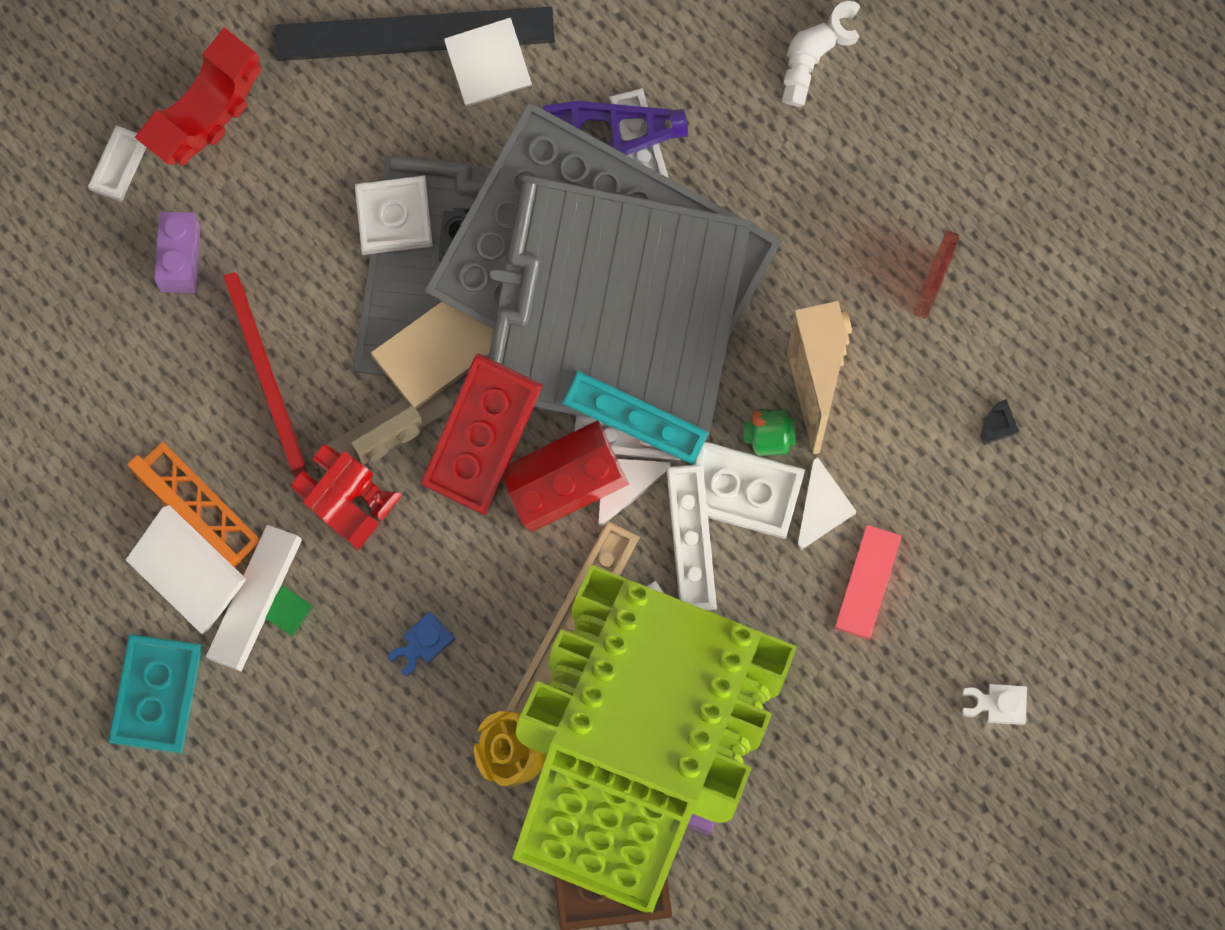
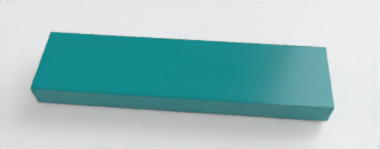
(635, 417)

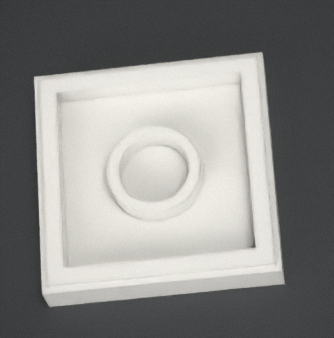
(488, 62)
(393, 215)

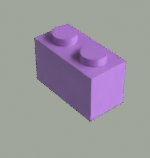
(177, 252)

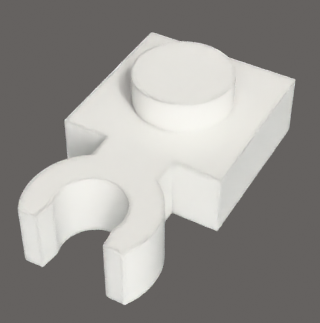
(1003, 703)

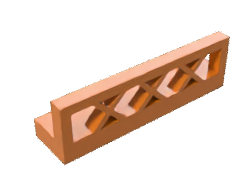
(169, 496)

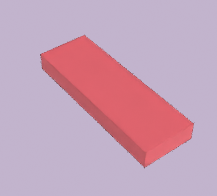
(868, 582)

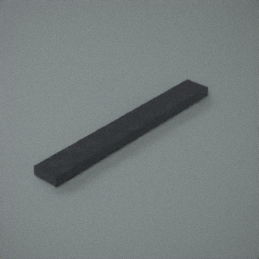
(403, 33)

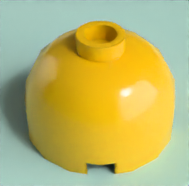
(502, 755)

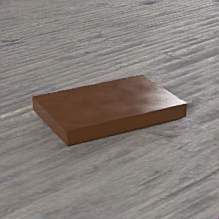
(586, 909)

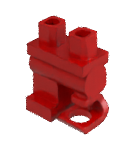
(333, 496)

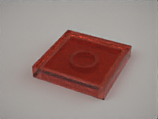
(936, 274)

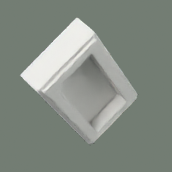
(117, 164)

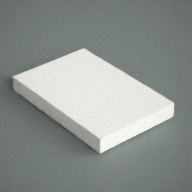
(749, 489)
(185, 569)

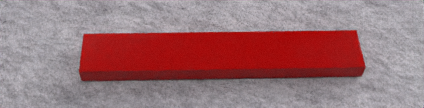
(265, 374)

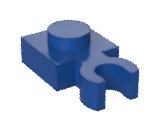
(425, 640)

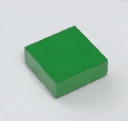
(288, 611)

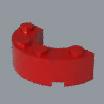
(207, 106)

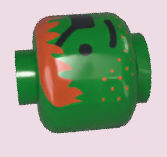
(770, 432)

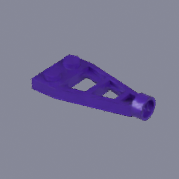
(580, 111)

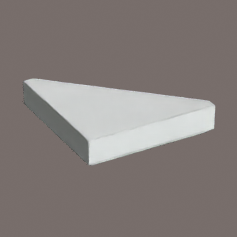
(640, 477)
(824, 506)

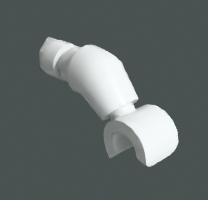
(808, 48)

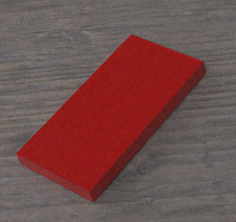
(481, 434)

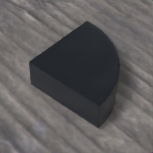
(999, 423)

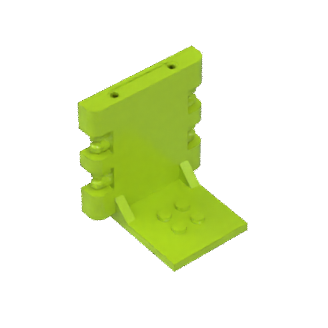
(641, 734)

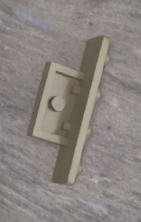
(389, 428)

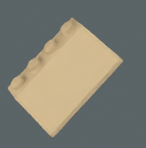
(815, 361)

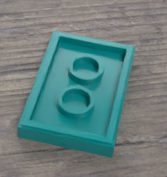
(155, 694)

